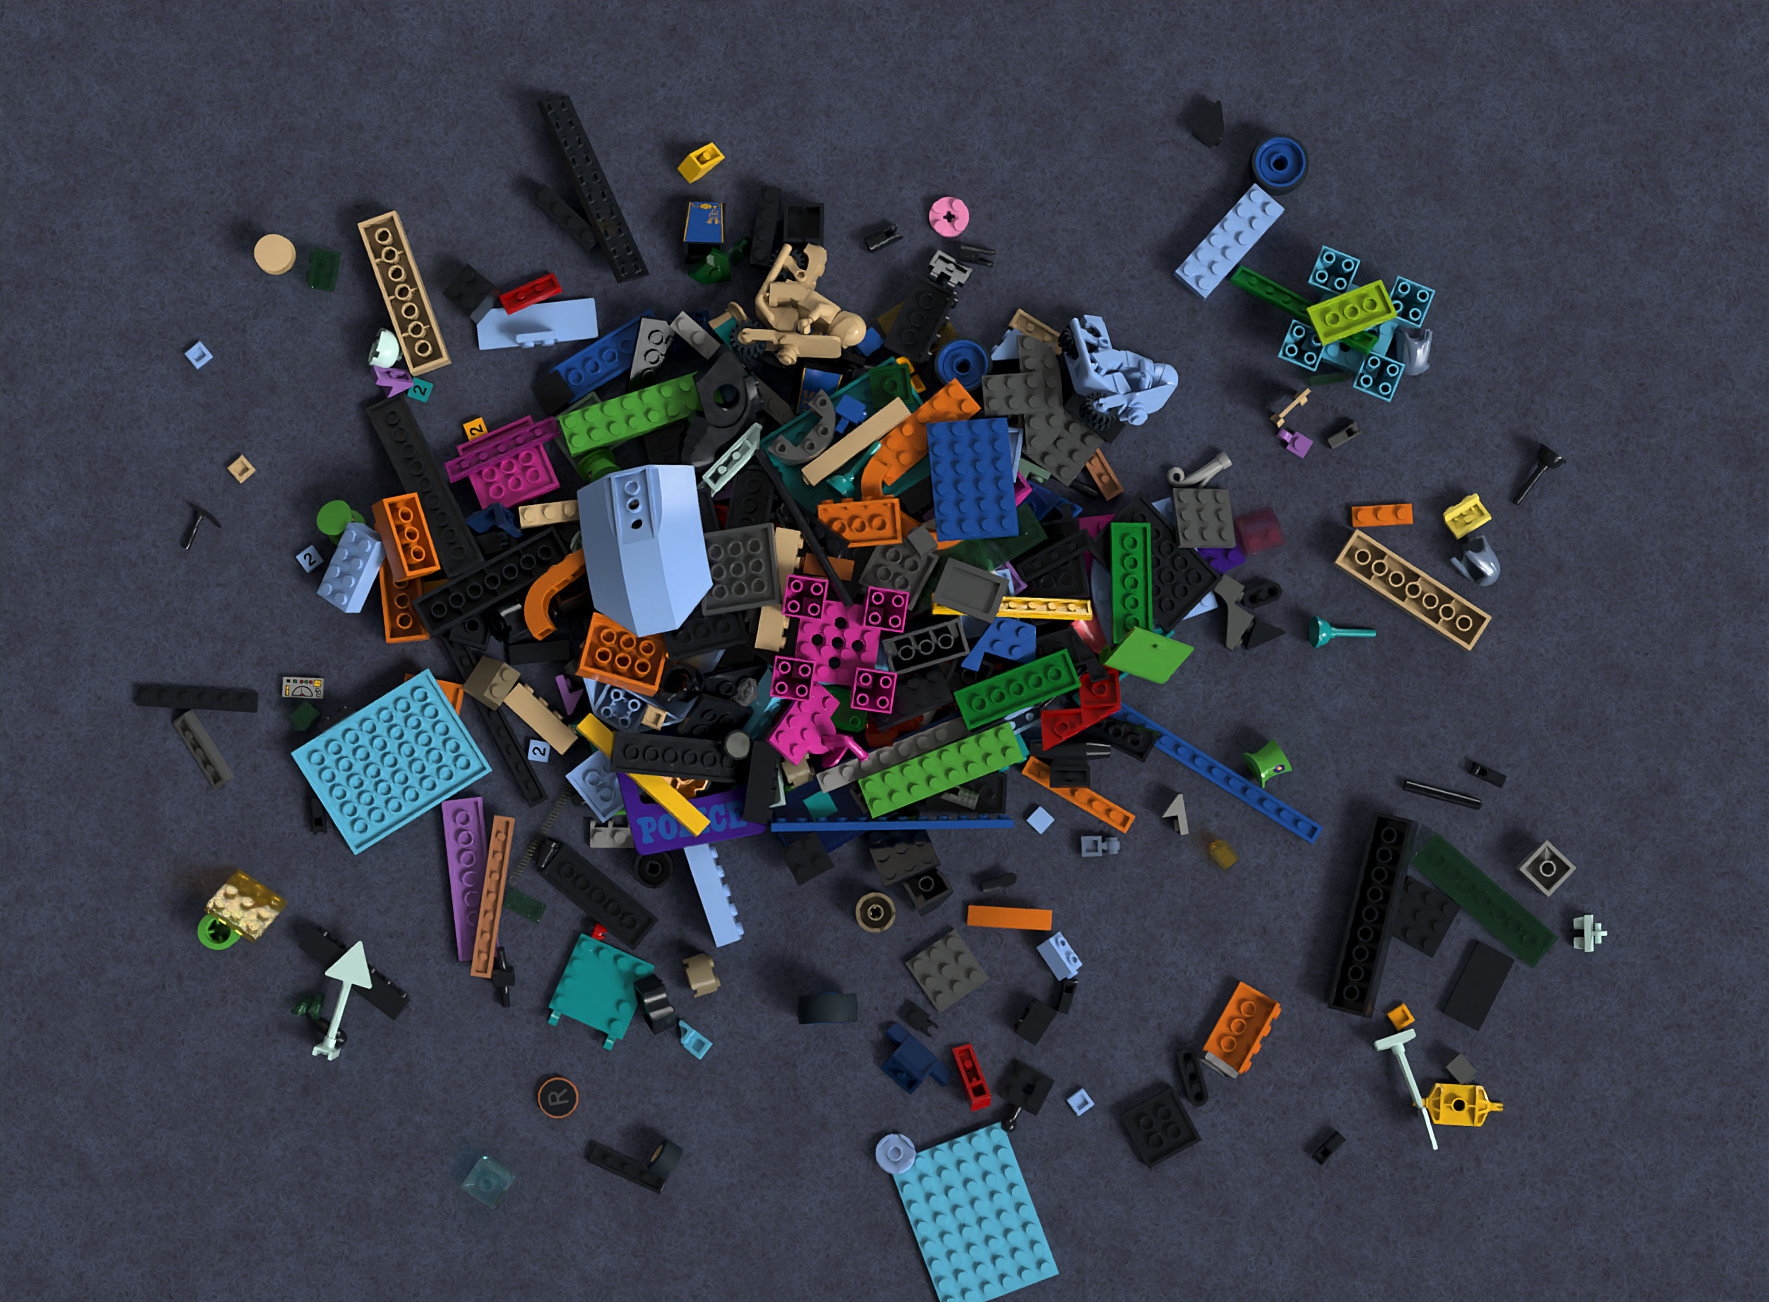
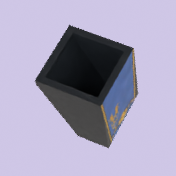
(703, 229)
(811, 377)

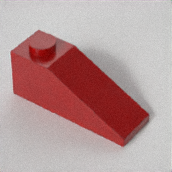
(971, 1077)

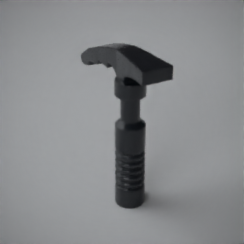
(194, 528)

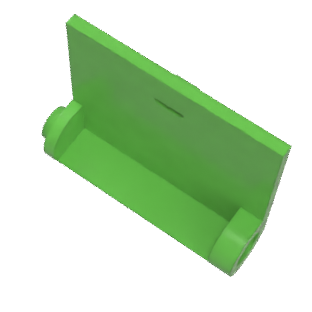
(1146, 655)

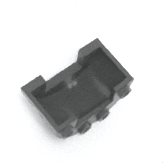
(815, 442)

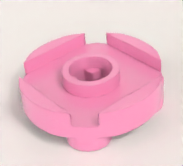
(957, 224)

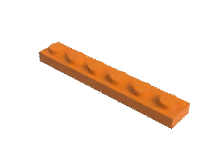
(1081, 797)

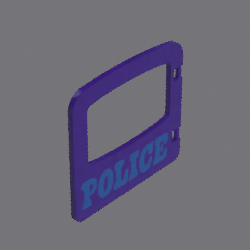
(658, 831)

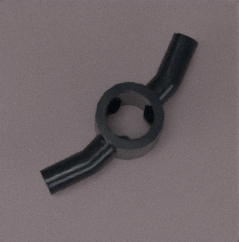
(503, 976)

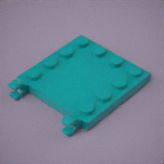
(599, 988)

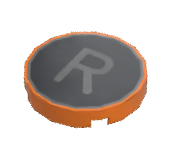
(558, 1097)

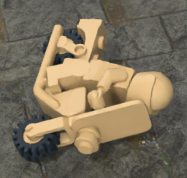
(789, 301)

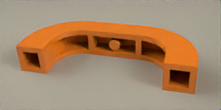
(872, 486)
(546, 587)

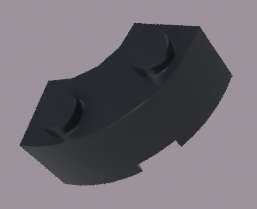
(652, 995)

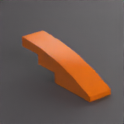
(1009, 917)

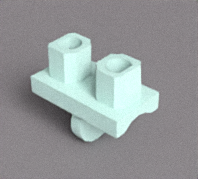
(1587, 941)

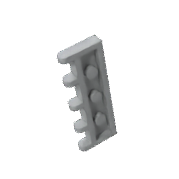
(610, 837)

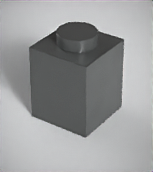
(921, 541)
(1460, 1069)

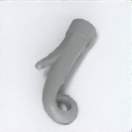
(1204, 473)

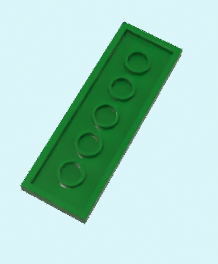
(1130, 578)
(1017, 689)

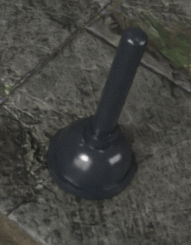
(1547, 459)

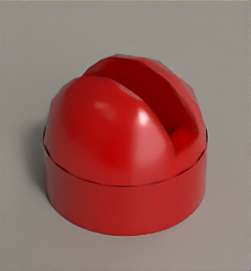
(597, 932)

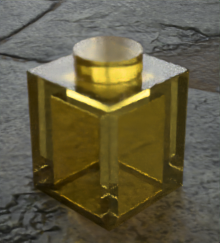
(1223, 853)

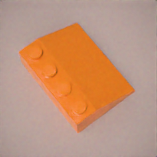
(622, 658)

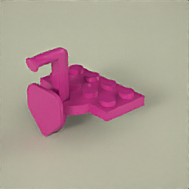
(809, 729)

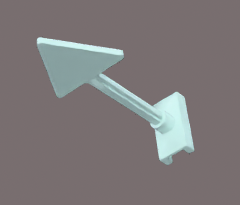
(351, 970)
(1396, 1044)

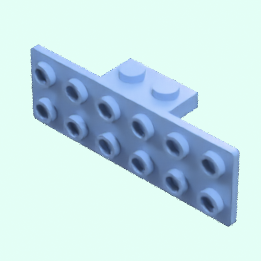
(538, 325)

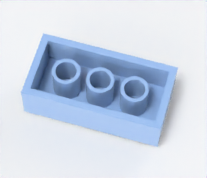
(353, 568)

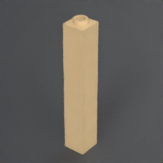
(855, 442)

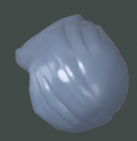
(1413, 352)
(1478, 562)

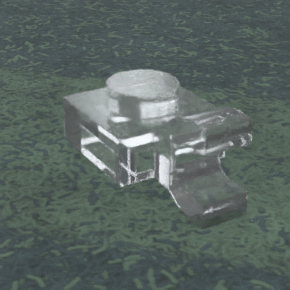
(746, 692)

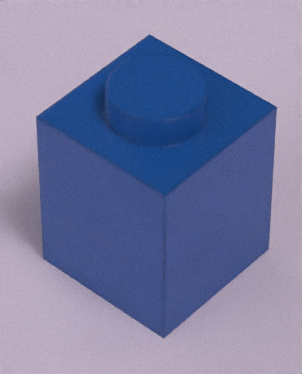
(870, 344)

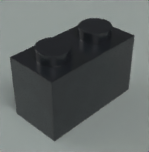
(1035, 1021)

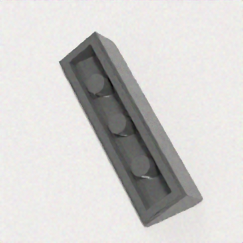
(203, 749)

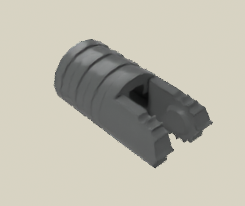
(966, 797)

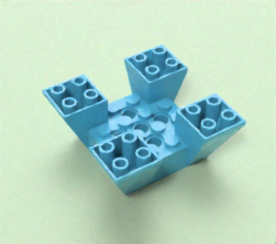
(1374, 372)

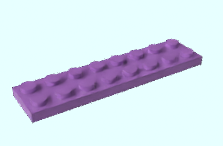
(467, 867)

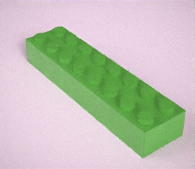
(631, 415)
(940, 769)

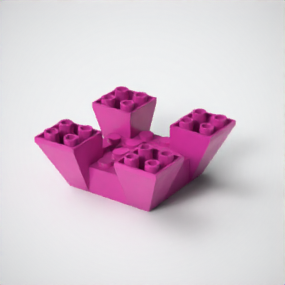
(869, 687)

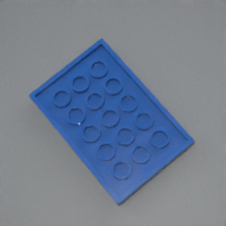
(972, 479)

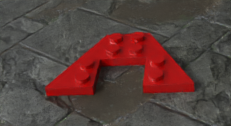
(1096, 703)

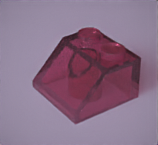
(1259, 532)

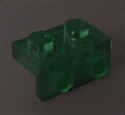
(323, 270)

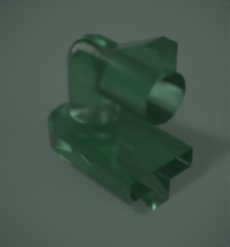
(316, 1006)

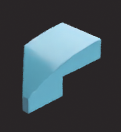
(693, 1040)

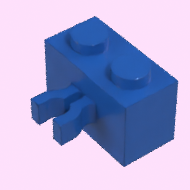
(849, 412)

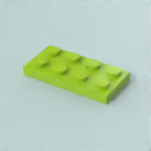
(1351, 312)

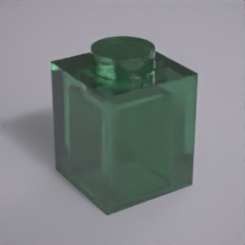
(305, 716)

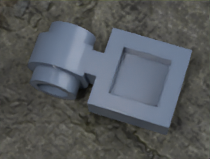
(1093, 846)

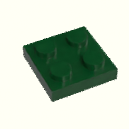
(889, 383)

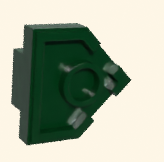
(711, 268)

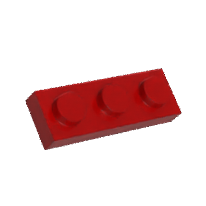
(530, 293)

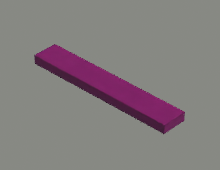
(502, 449)

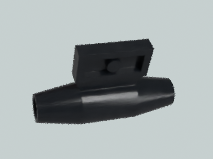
(1070, 759)

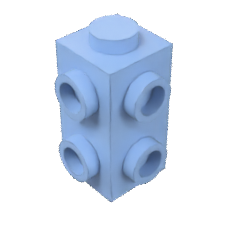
(1059, 956)

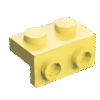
(1466, 516)

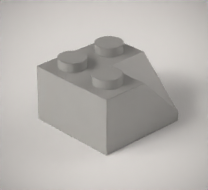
(1545, 868)

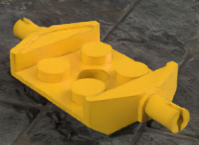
(1475, 1109)

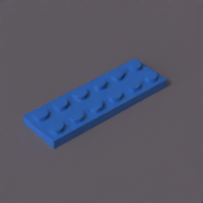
(601, 360)

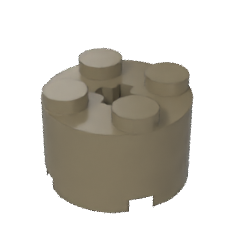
(798, 774)
(877, 923)
(700, 974)

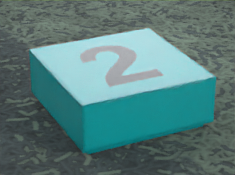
(420, 390)

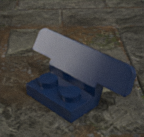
(912, 1061)

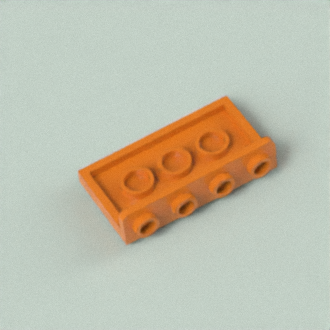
(865, 521)
(1242, 1027)

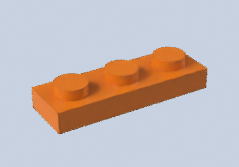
(1381, 515)

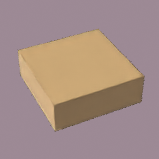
(241, 469)
(654, 717)

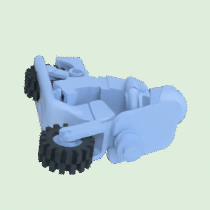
(1110, 379)

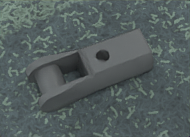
(1341, 436)

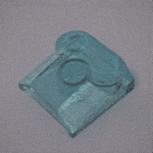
(488, 1181)

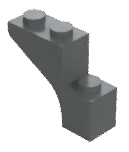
(1236, 618)

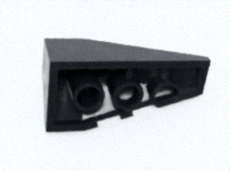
(928, 890)

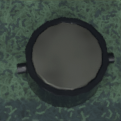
(735, 744)

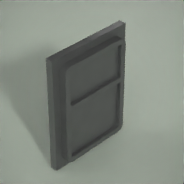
(970, 590)

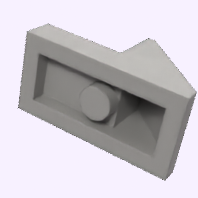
(1177, 808)

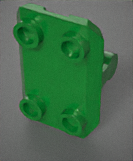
(844, 716)

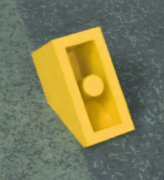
(700, 162)

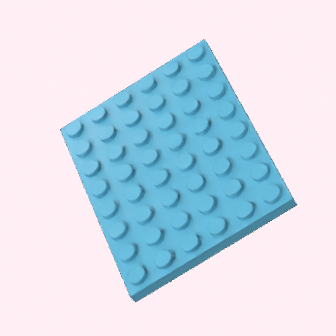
(391, 761)
(975, 1218)

